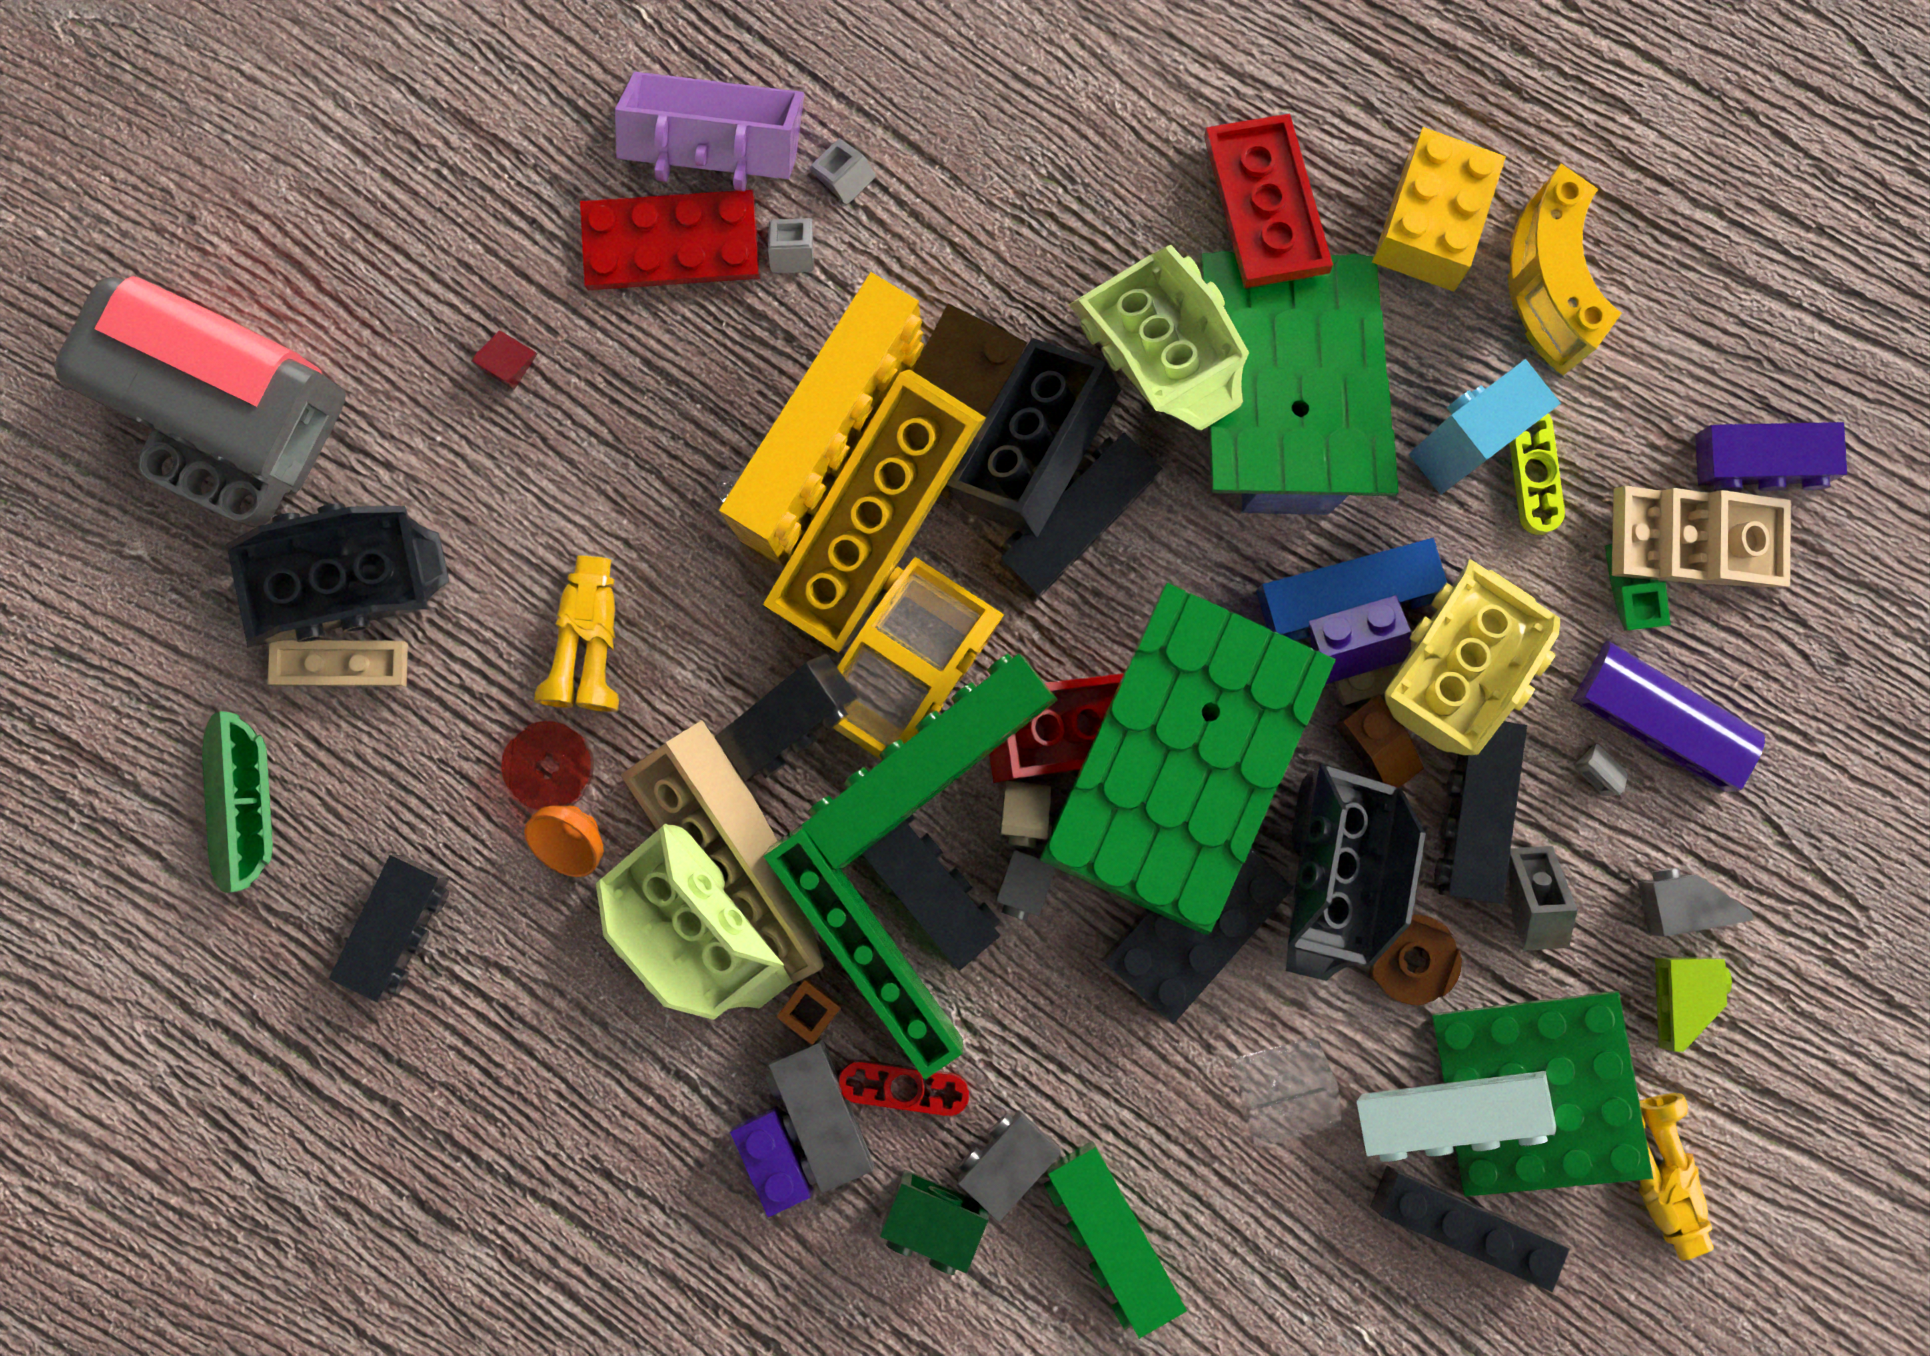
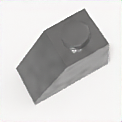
(1540, 899)
(1686, 904)

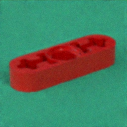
(890, 1101)

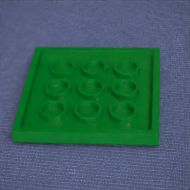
(1590, 1086)

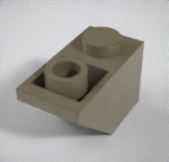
(1025, 813)

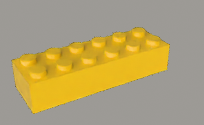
(874, 510)

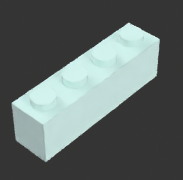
(1457, 1115)

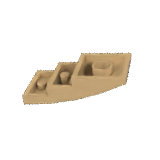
(1701, 537)

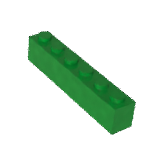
(928, 761)
(866, 952)

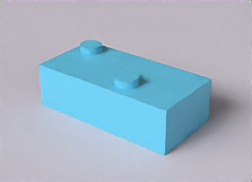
(1483, 425)

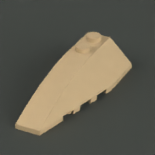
(698, 789)

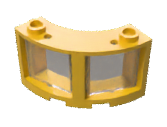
(1550, 276)
(905, 651)

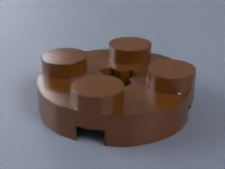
(1426, 982)

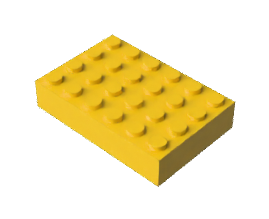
(824, 420)

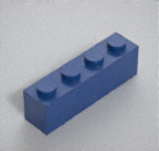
(1407, 571)

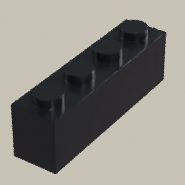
(1081, 515)
(1482, 818)
(933, 893)
(1469, 1228)

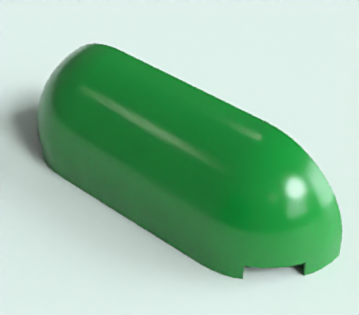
(236, 802)

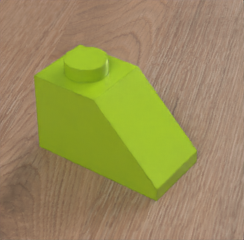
(1688, 997)

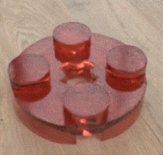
(531, 746)

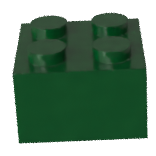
(934, 1223)

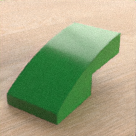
(1638, 601)

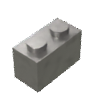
(1008, 1164)

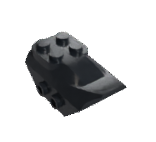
(333, 571)
(1353, 873)

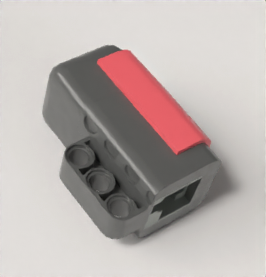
(209, 392)

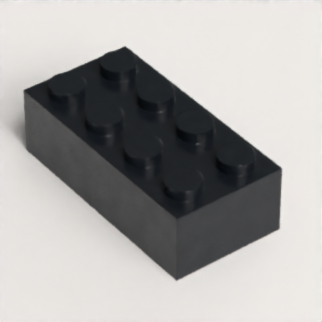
(1034, 437)
(1175, 963)

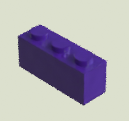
(1771, 455)

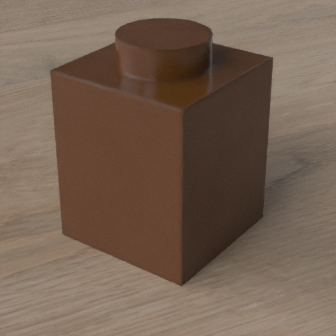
(809, 1010)

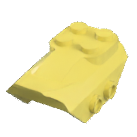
(1472, 661)

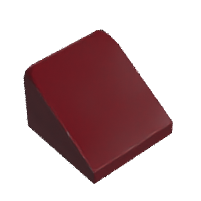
(504, 359)

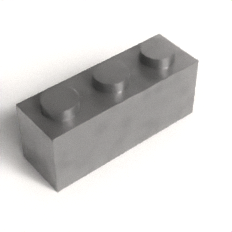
(819, 1117)

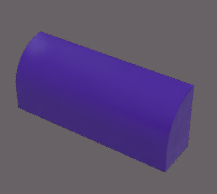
(1670, 718)

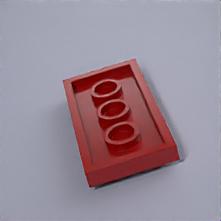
(1267, 200)
(669, 240)

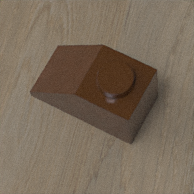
(1380, 742)

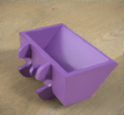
(708, 126)

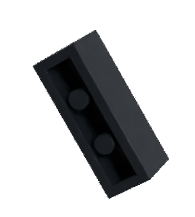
(787, 718)
(390, 929)

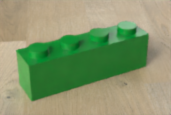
(1115, 1240)

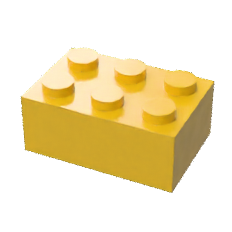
(1439, 209)

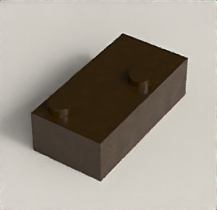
(968, 362)

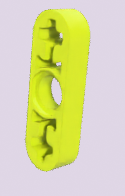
(1550, 501)

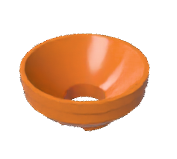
(560, 846)

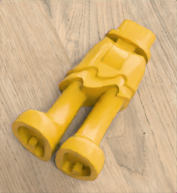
(586, 612)
(1675, 1191)

